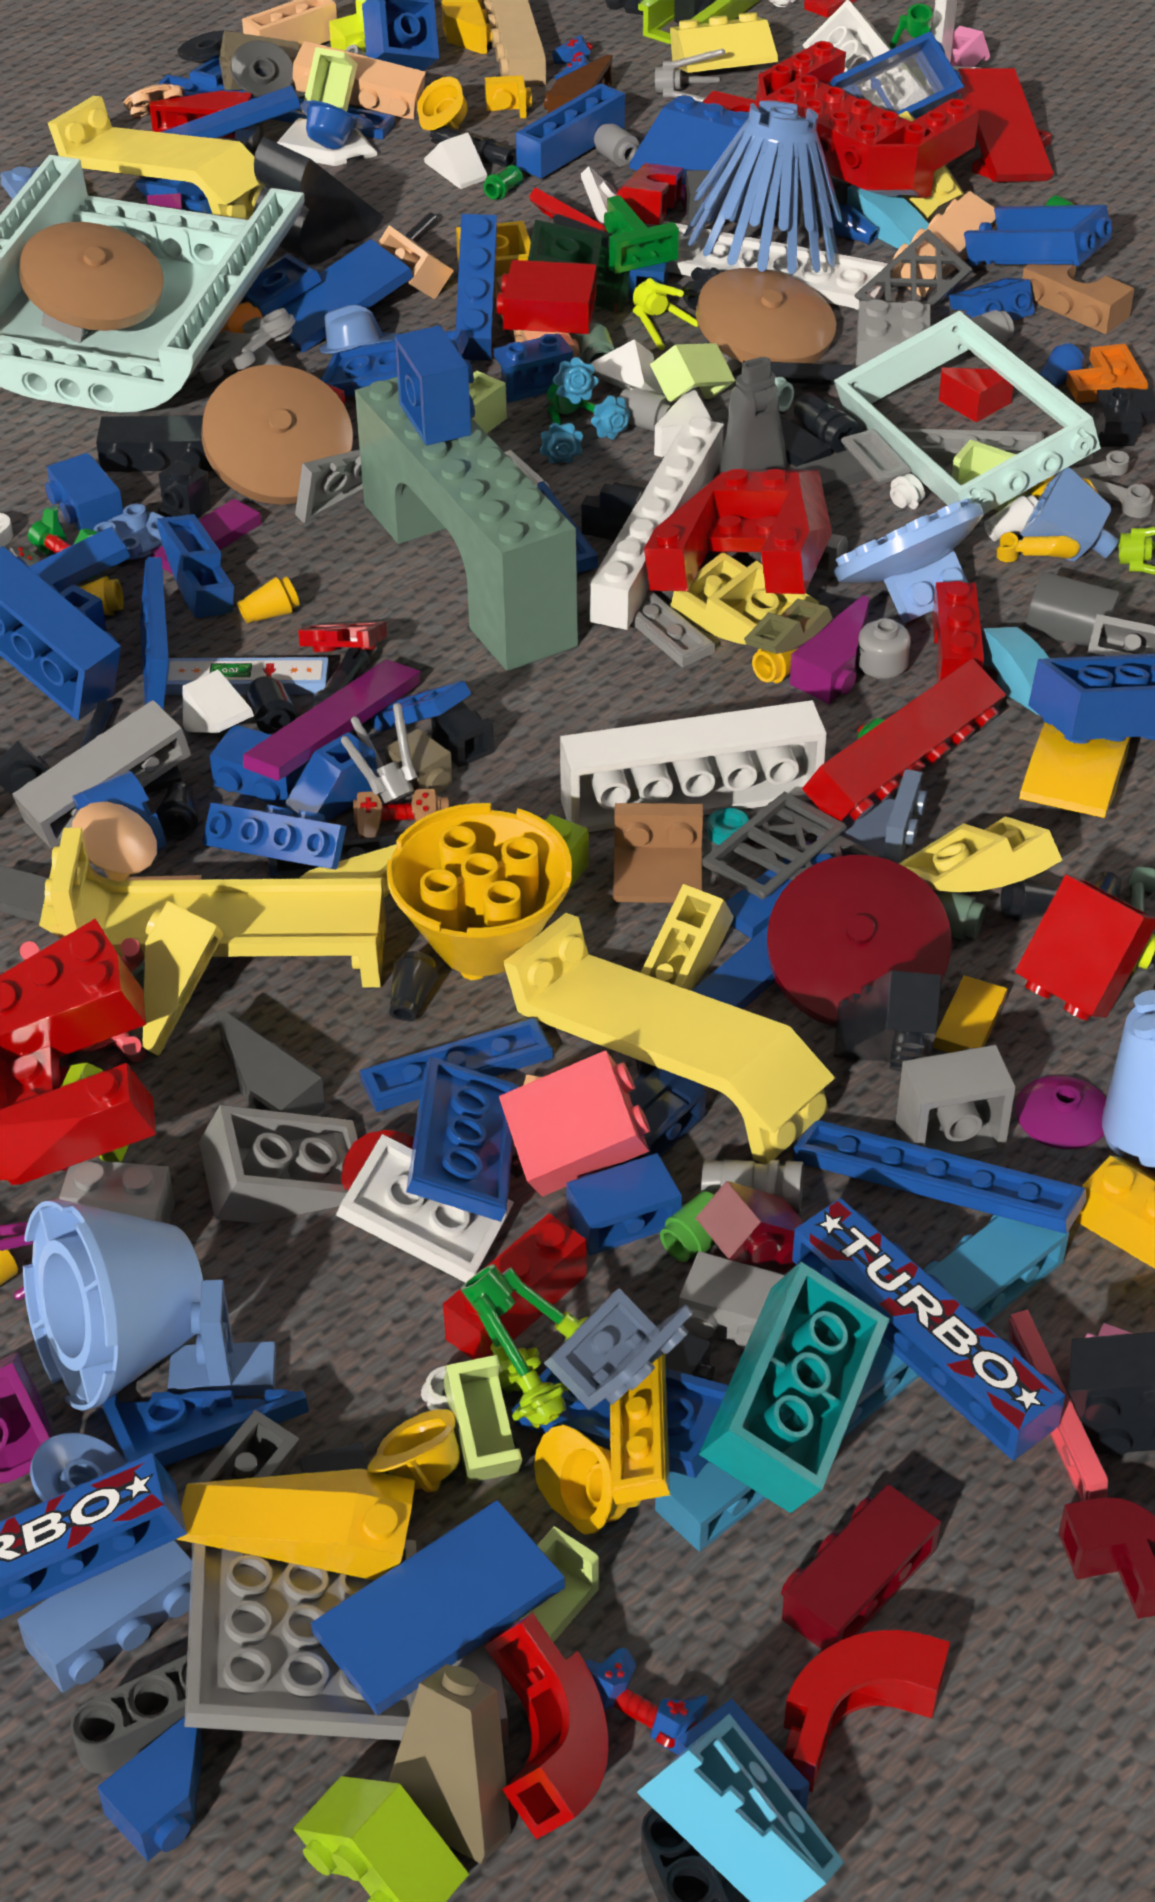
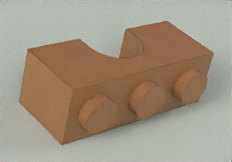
(1095, 304)

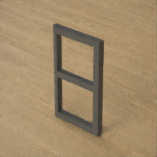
(751, 830)

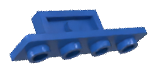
(275, 834)

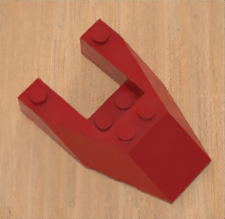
(745, 512)
(62, 1126)

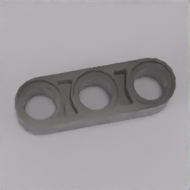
(122, 1716)

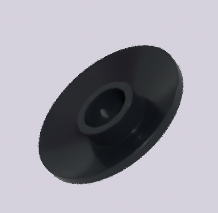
(202, 47)

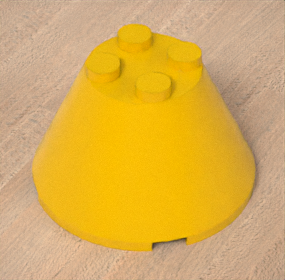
(479, 882)

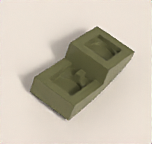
(790, 629)

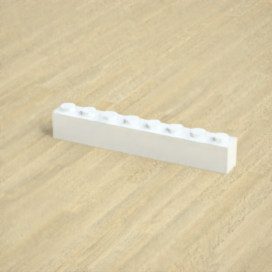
(685, 470)

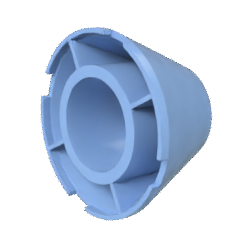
(106, 1296)

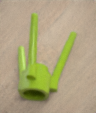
(1137, 548)

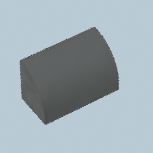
(1068, 608)

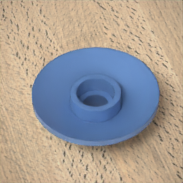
(70, 1461)

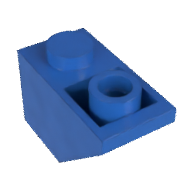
(331, 780)

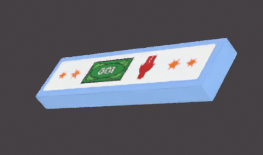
(297, 674)

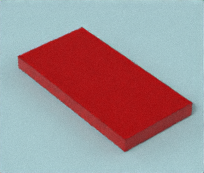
(1005, 125)

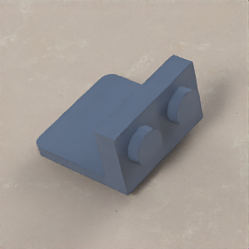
(890, 823)
(614, 1350)

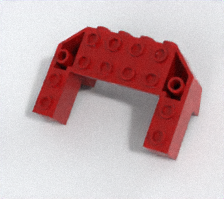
(861, 140)

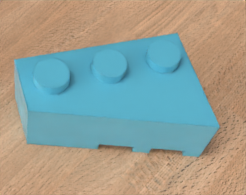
(742, 1817)

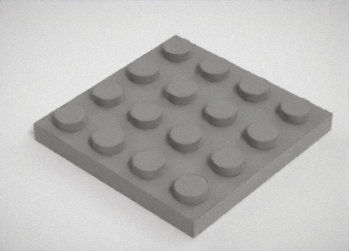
(257, 1656)

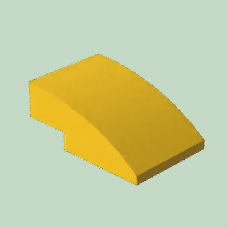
(1074, 774)

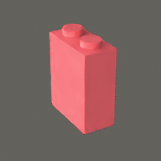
(575, 1122)

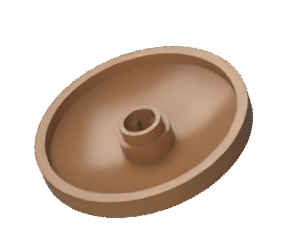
(91, 276)
(765, 316)
(269, 424)

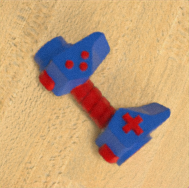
(575, 52)
(667, 1720)

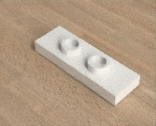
(598, 192)

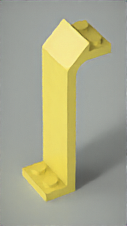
(215, 165)
(254, 914)
(726, 1048)

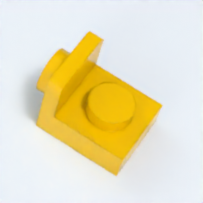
(507, 94)

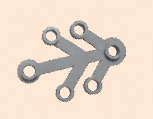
(240, 346)
(1135, 500)

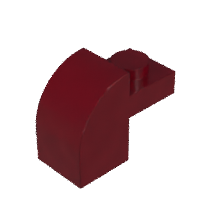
(1109, 1538)

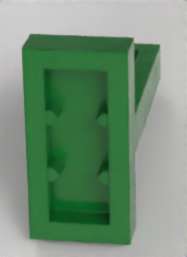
(635, 243)

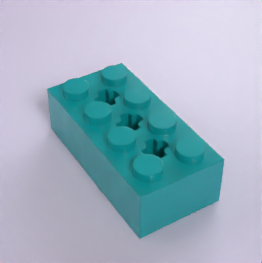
(795, 1388)

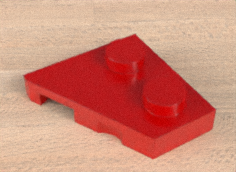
(330, 636)

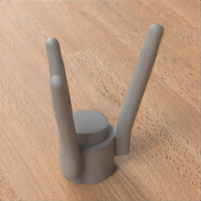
(669, 79)
(388, 779)

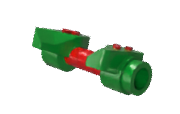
(49, 534)

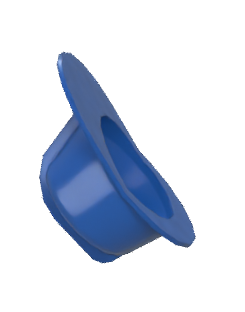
(331, 125)

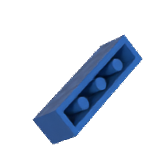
(568, 130)
(477, 284)

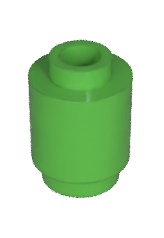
(684, 1234)

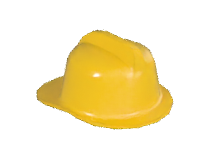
(442, 104)
(420, 1450)
(577, 1479)

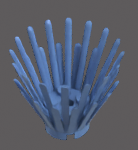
(752, 170)

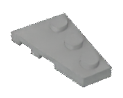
(328, 484)

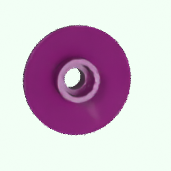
(1061, 1112)

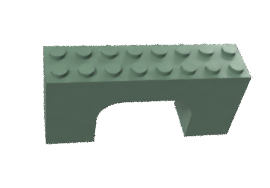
(507, 531)

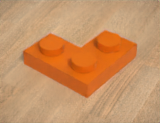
(1112, 369)

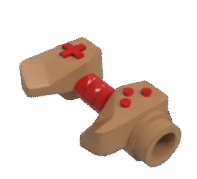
(371, 812)

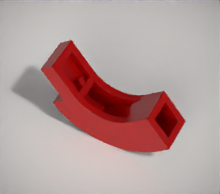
(858, 1673)
(565, 1725)

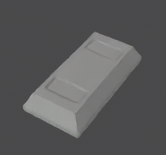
(875, 456)

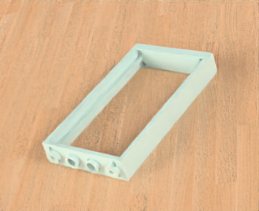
(934, 348)

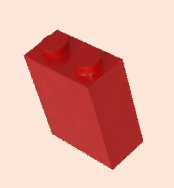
(548, 296)
(1085, 948)

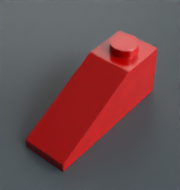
(180, 110)

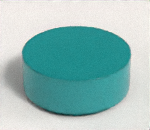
(724, 823)

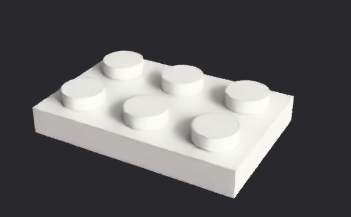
(422, 1227)

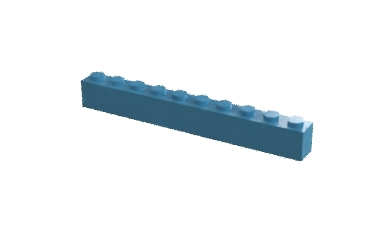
(980, 1273)

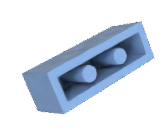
(106, 1614)

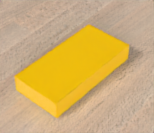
(970, 1015)

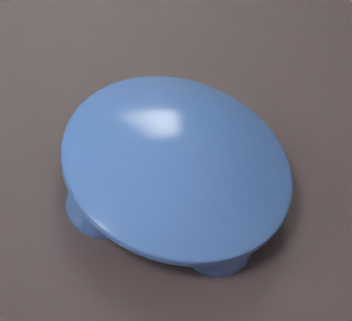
(135, 529)

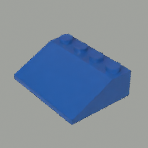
(688, 135)

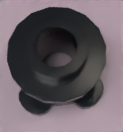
(693, 288)

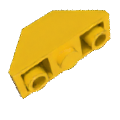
(466, 24)

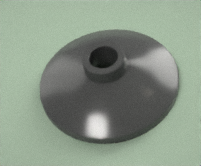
(265, 59)

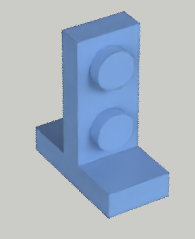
(215, 1360)

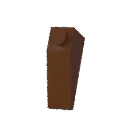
(578, 82)

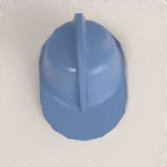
(351, 328)

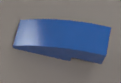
(196, 566)

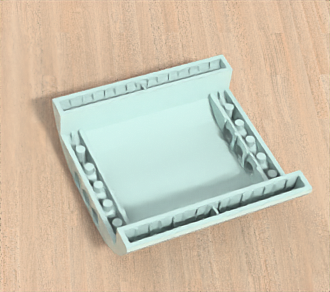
(206, 274)

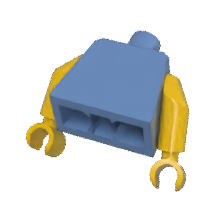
(1063, 521)

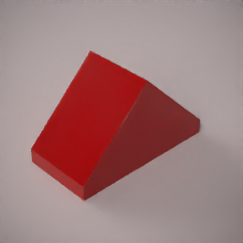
(974, 391)

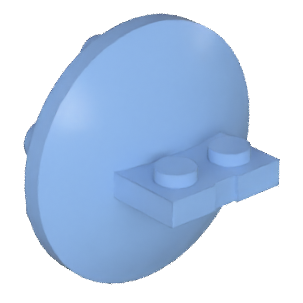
(914, 558)

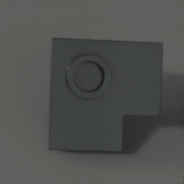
(1122, 415)
(608, 512)

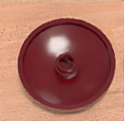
(851, 925)

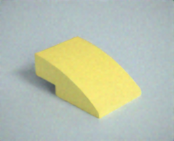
(730, 599)
(985, 859)

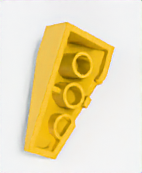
(319, 1520)

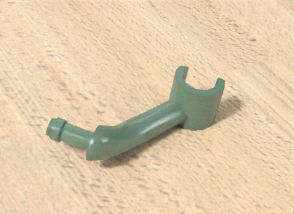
(1141, 881)

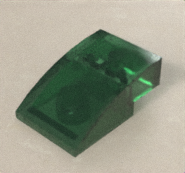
(572, 245)

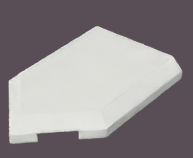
(298, 141)

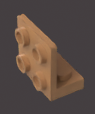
(656, 851)

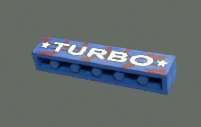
(933, 1330)
(87, 1532)

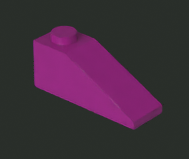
(828, 661)

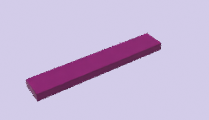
(330, 719)

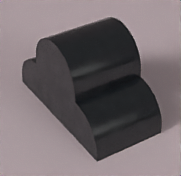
(329, 209)

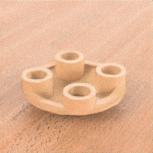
(139, 101)
(116, 839)

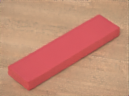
(1070, 1436)

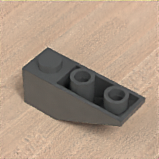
(267, 1073)

